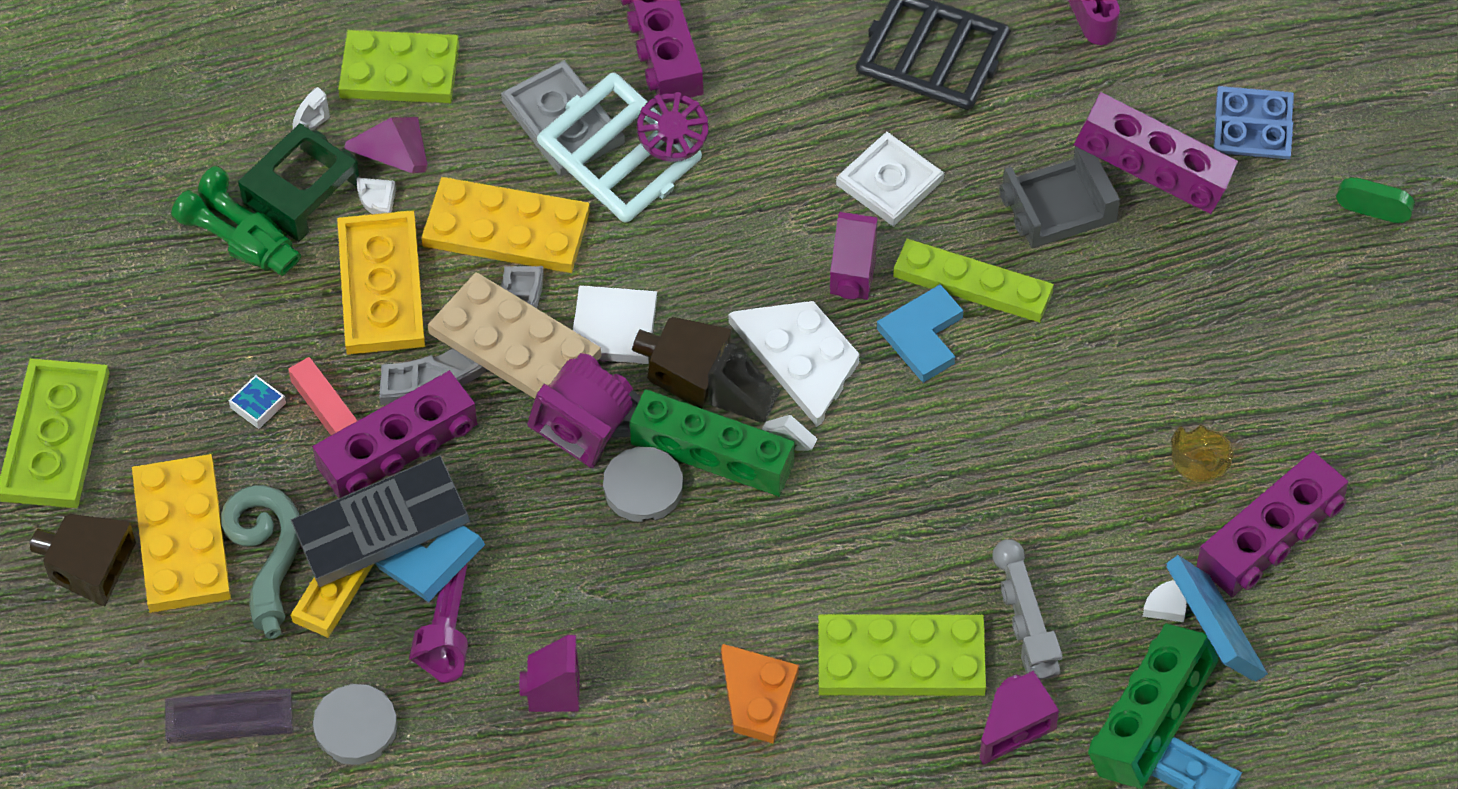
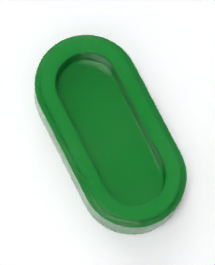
(1375, 200)

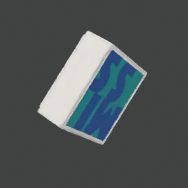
(257, 401)

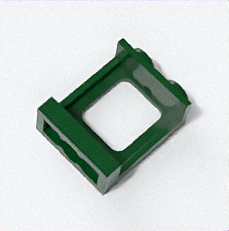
(283, 202)

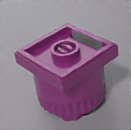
(581, 408)

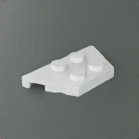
(800, 352)

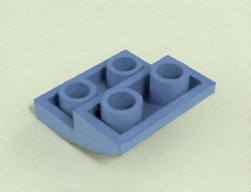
(1253, 122)

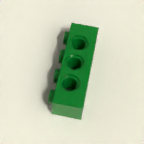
(712, 442)
(1153, 706)

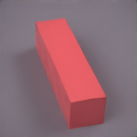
(320, 396)

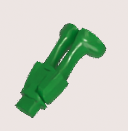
(256, 237)

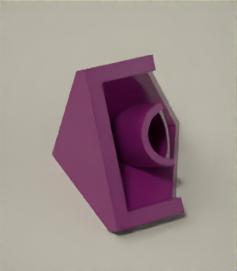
(393, 142)

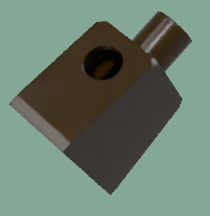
(682, 357)
(86, 554)

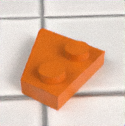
(757, 691)

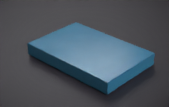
(1216, 618)

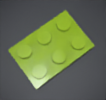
(399, 66)

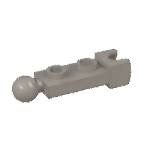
(1039, 647)

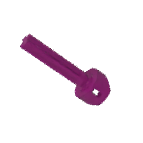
(440, 646)

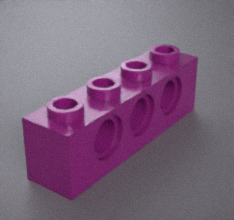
(665, 46)
(1155, 153)
(404, 417)
(1307, 481)

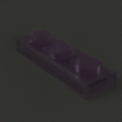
(228, 715)

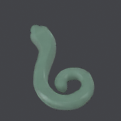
(265, 598)

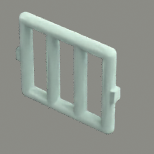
(600, 188)

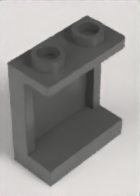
(1060, 199)

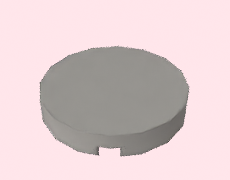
(643, 484)
(355, 724)

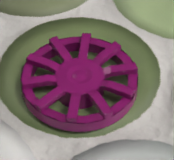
(672, 126)

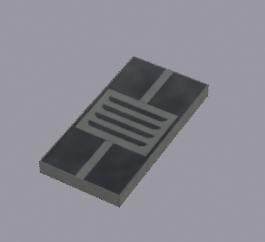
(380, 520)

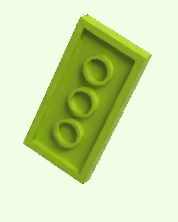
(53, 433)
(901, 655)

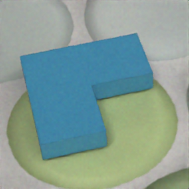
(914, 329)
(431, 568)
(1193, 769)

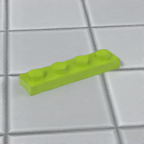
(973, 280)

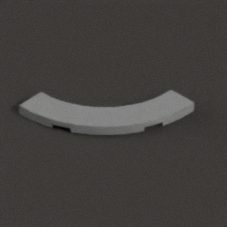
(405, 377)

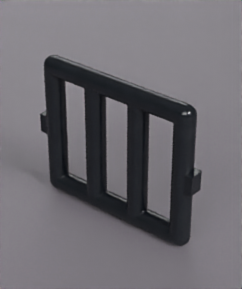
(934, 87)

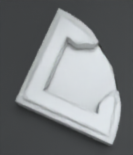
(312, 110)
(376, 194)
(791, 429)
(1166, 603)

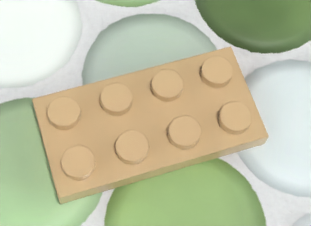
(507, 335)

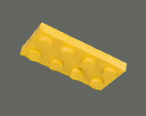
(506, 224)
(380, 282)
(180, 533)

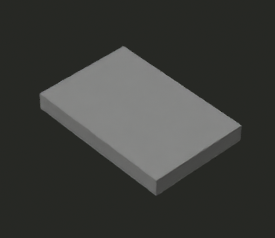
(544, 98)

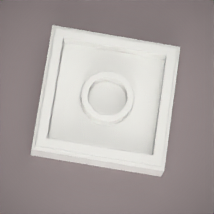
(890, 178)
(613, 319)

